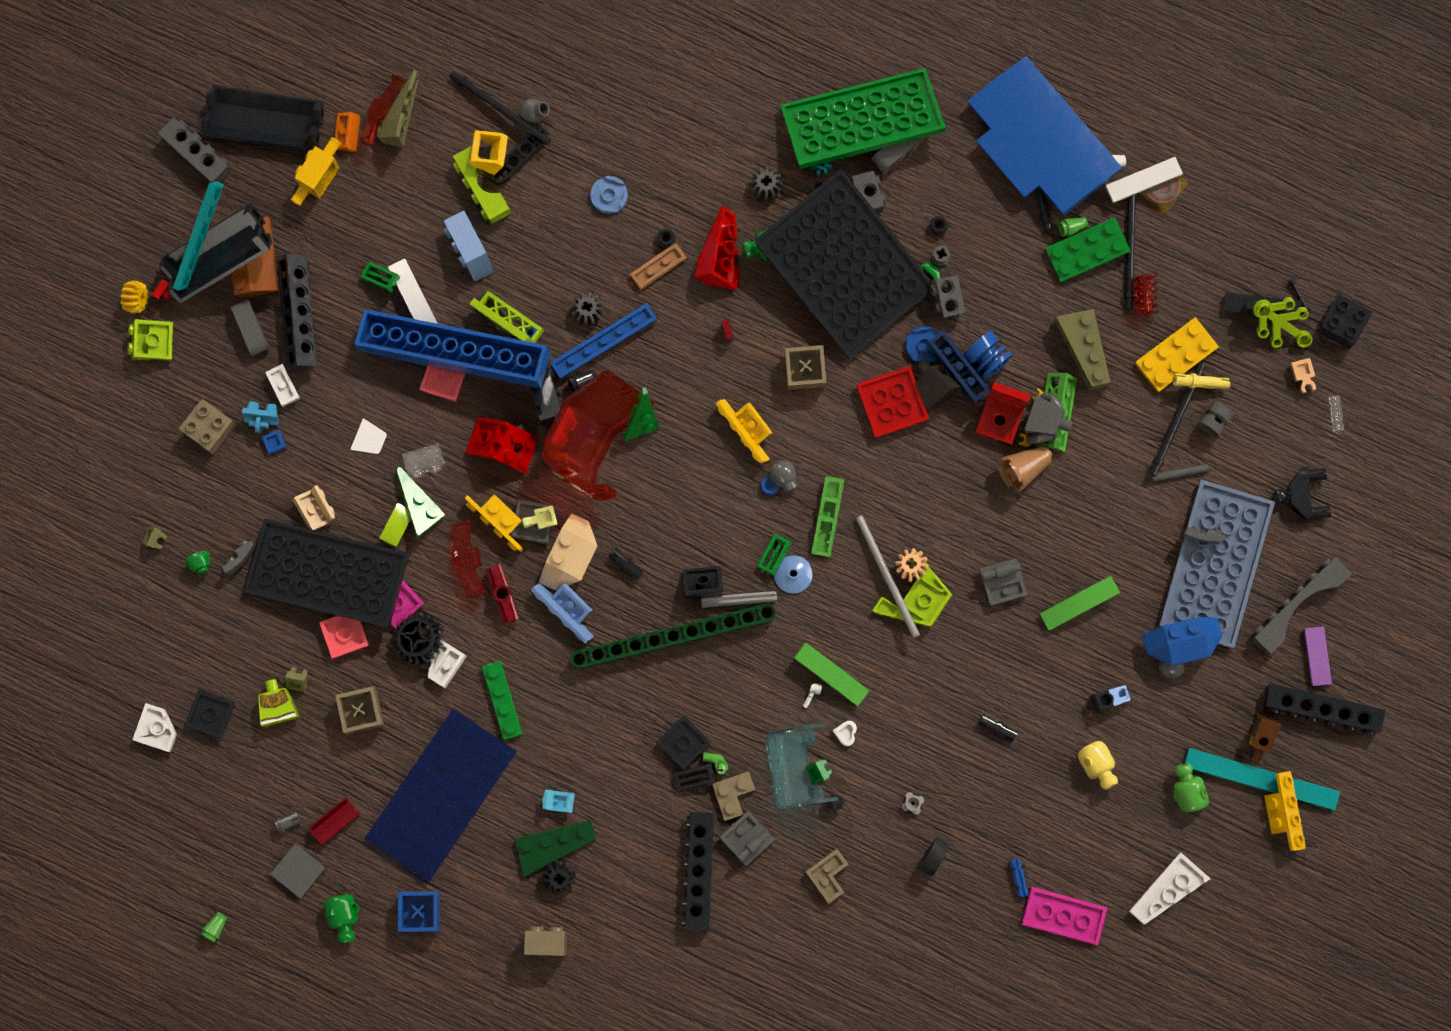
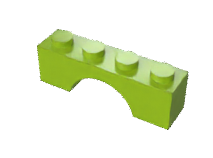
(493, 204)

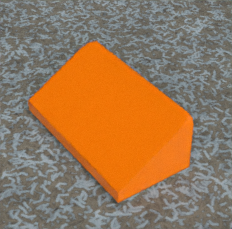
(347, 131)

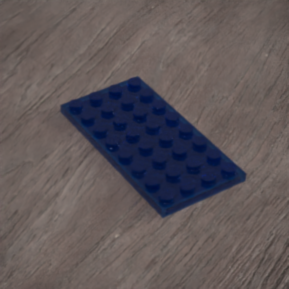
(441, 795)

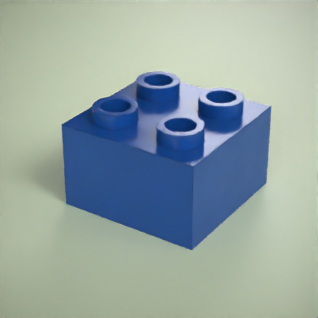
(418, 911)

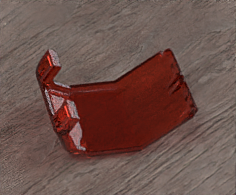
(586, 431)

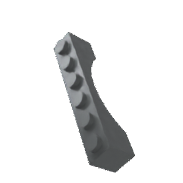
(1273, 633)

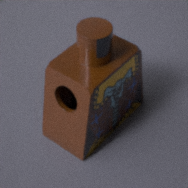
(1264, 728)

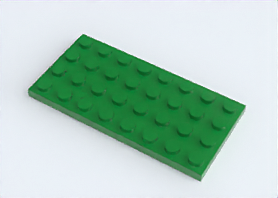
(862, 118)

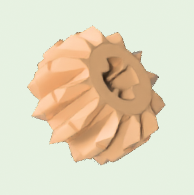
(904, 567)

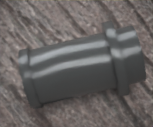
(285, 823)

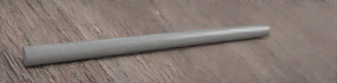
(887, 576)

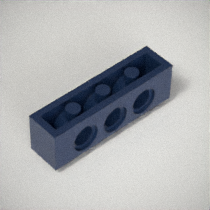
(953, 360)

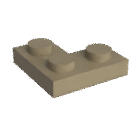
(727, 793)
(823, 873)

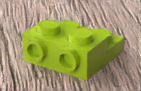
(150, 340)

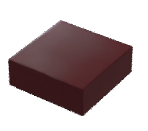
(727, 330)

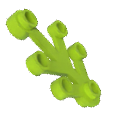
(1280, 320)

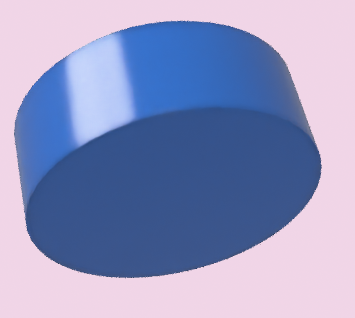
(769, 487)

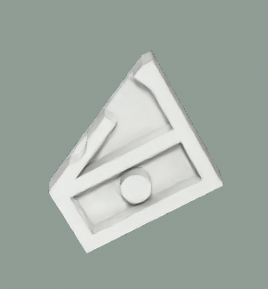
(445, 664)

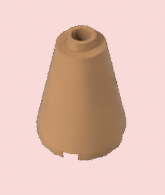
(1021, 468)

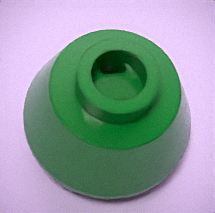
(198, 562)

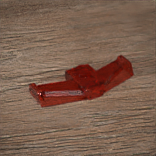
(379, 109)
(466, 560)

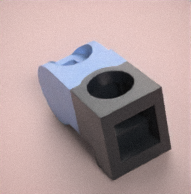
(1110, 698)

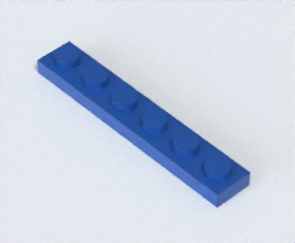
(603, 341)

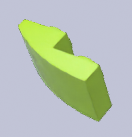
(395, 526)

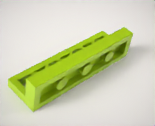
(503, 322)

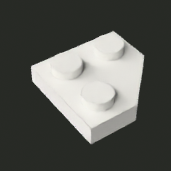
(155, 728)

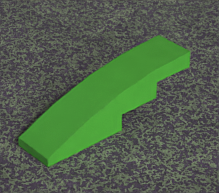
(828, 516)
(1080, 603)
(831, 674)

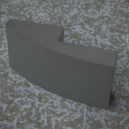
(1210, 536)
(244, 553)

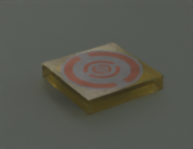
(1166, 193)

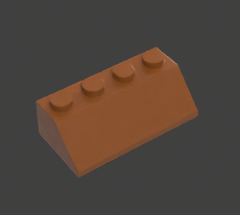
(258, 275)

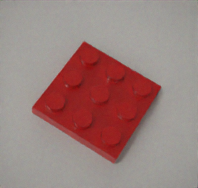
(892, 402)

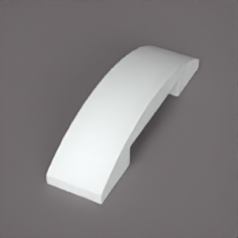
(412, 293)

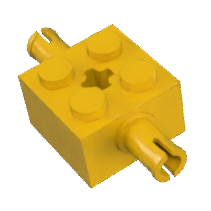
(316, 172)

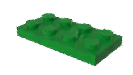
(1087, 250)

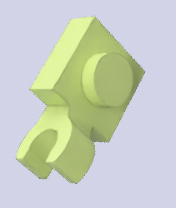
(543, 518)

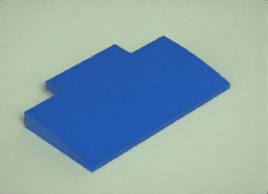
(1040, 138)

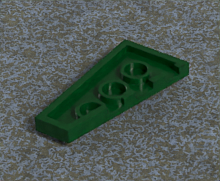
(548, 846)

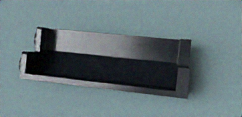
(263, 118)
(224, 250)

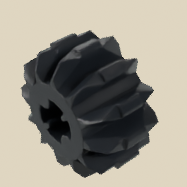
(567, 876)

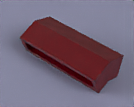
(334, 821)

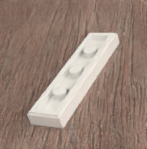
(1143, 180)

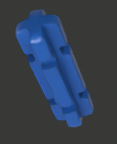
(1019, 878)

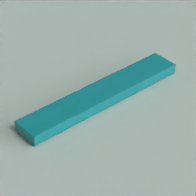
(198, 235)

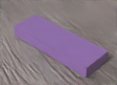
(1317, 656)

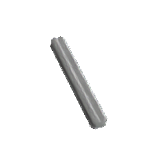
(739, 599)

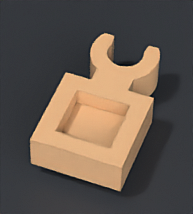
(1302, 372)

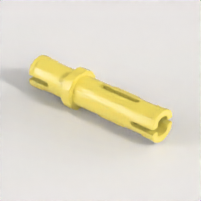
(1200, 381)

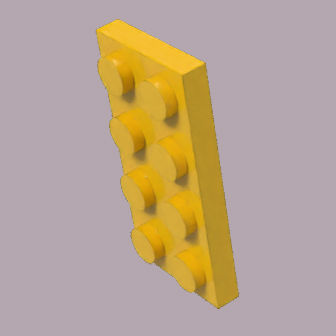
(1176, 354)

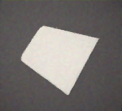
(368, 438)

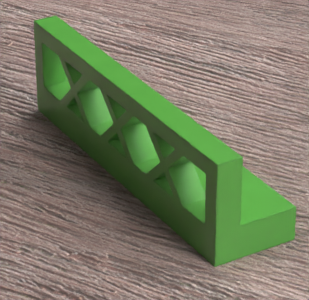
(1065, 394)

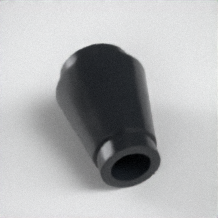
(579, 380)

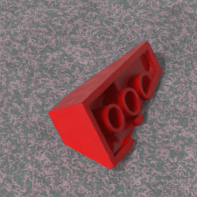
(718, 258)

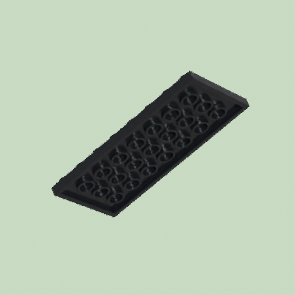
(326, 573)

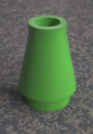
(1071, 226)
(214, 927)

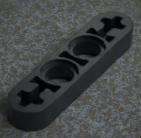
(522, 158)

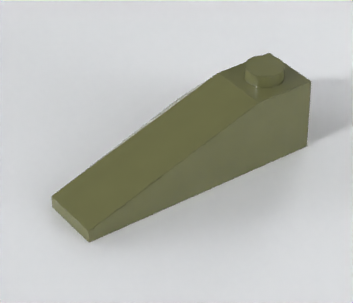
(397, 120)

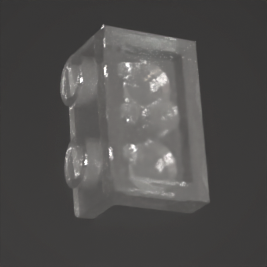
(423, 460)

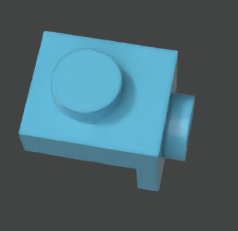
(558, 801)

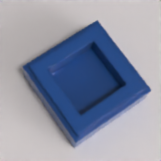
(274, 442)

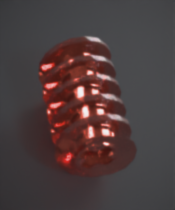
(1144, 294)

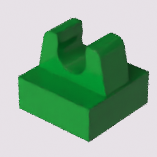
(817, 771)

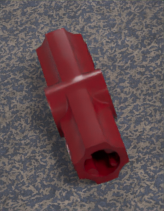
(499, 582)

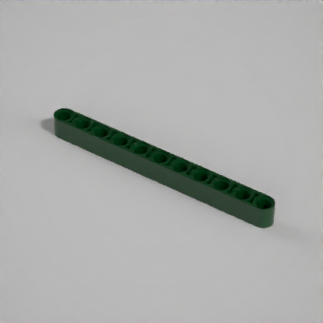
(681, 630)

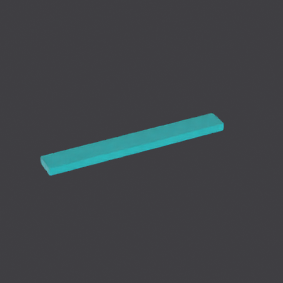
(1259, 778)

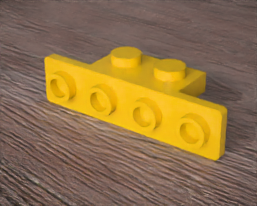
(748, 426)
(500, 517)
(1284, 811)

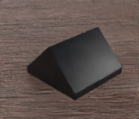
(702, 582)

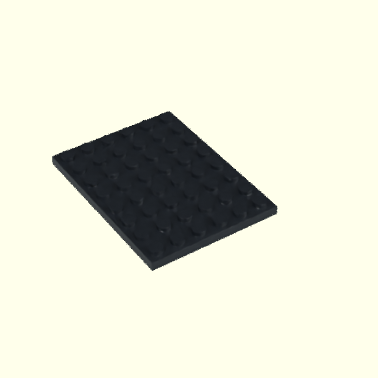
(844, 264)

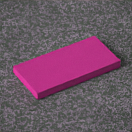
(1064, 916)

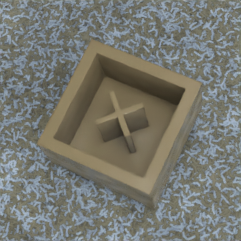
(805, 367)
(207, 426)
(359, 710)
(545, 942)

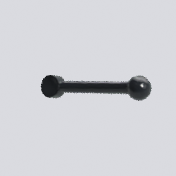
(1292, 282)

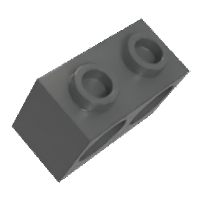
(953, 295)

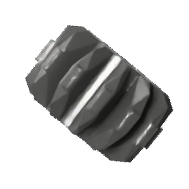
(758, 183)
(582, 313)

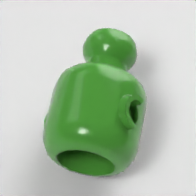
(1190, 790)

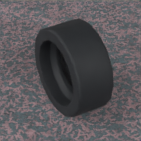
(934, 856)

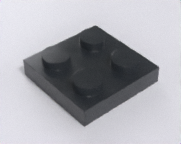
(210, 714)
(683, 742)

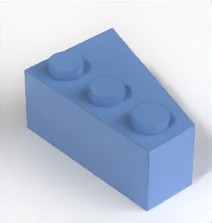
(468, 245)

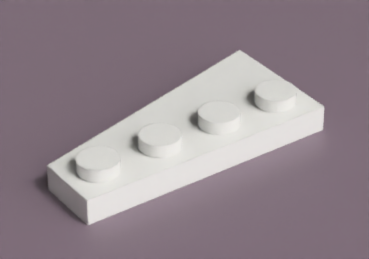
(1171, 886)

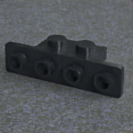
(1244, 303)

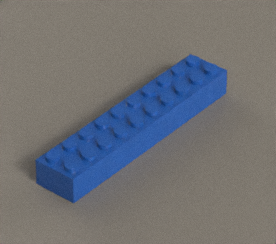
(452, 348)

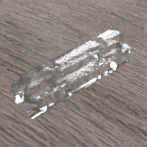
(1336, 413)

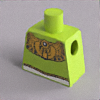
(276, 705)

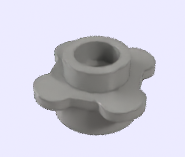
(912, 798)

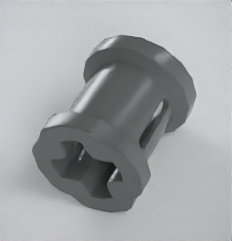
(946, 254)

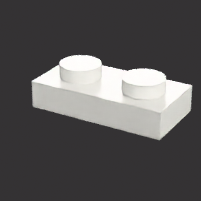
(282, 385)

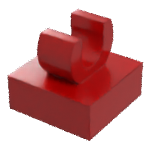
(161, 290)

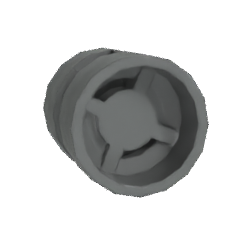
(1219, 413)

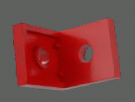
(1005, 403)
(501, 442)

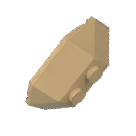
(569, 554)

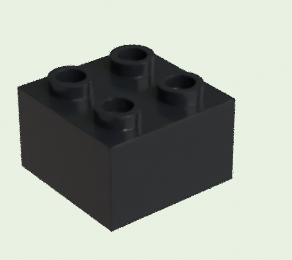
(1344, 321)

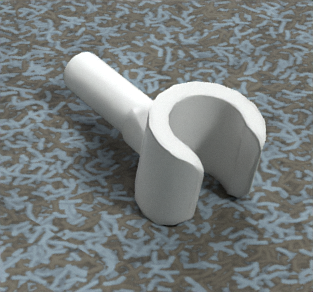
(815, 689)

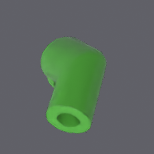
(717, 760)

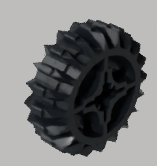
(420, 631)

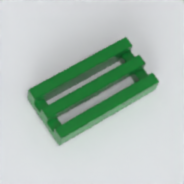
(391, 283)
(781, 557)

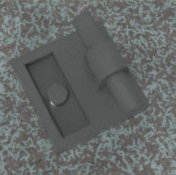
(1003, 582)
(747, 838)

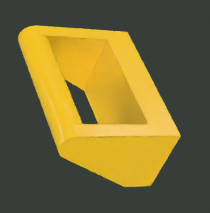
(497, 154)

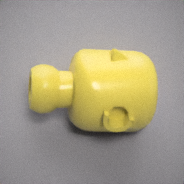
(1098, 764)

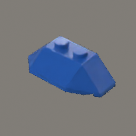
(1183, 640)

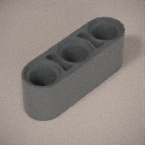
(892, 155)
(250, 327)

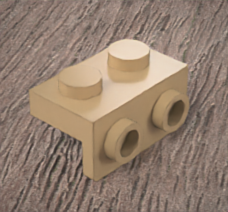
(314, 508)

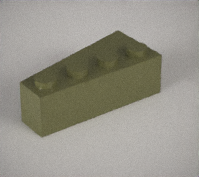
(1085, 346)

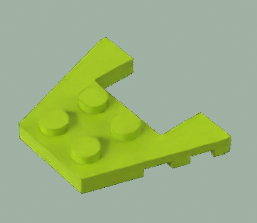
(923, 600)

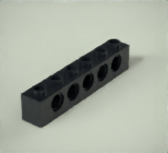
(292, 304)
(1373, 715)
(706, 821)

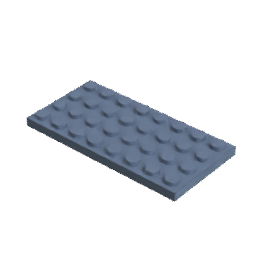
(1219, 576)

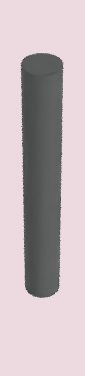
(1180, 472)

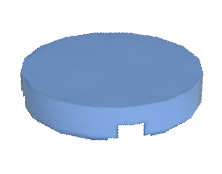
(609, 195)

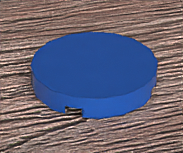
(916, 345)

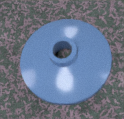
(793, 584)

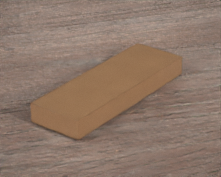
(658, 266)

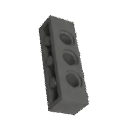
(174, 130)

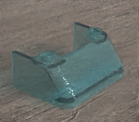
(787, 764)

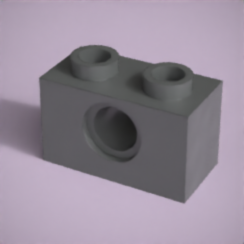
(869, 181)

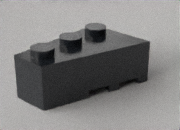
(547, 399)

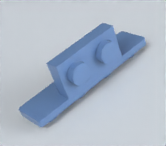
(567, 607)

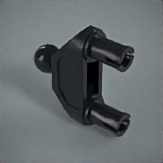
(1299, 495)

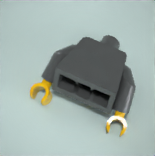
(1045, 420)

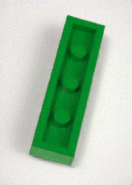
(502, 700)

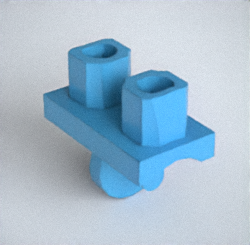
(260, 418)

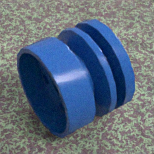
(987, 356)

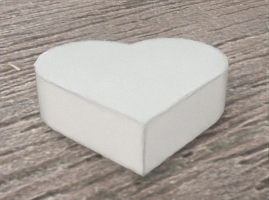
(845, 733)

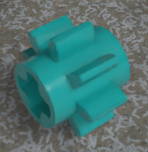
(819, 169)

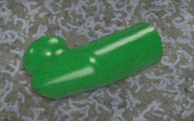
(932, 270)

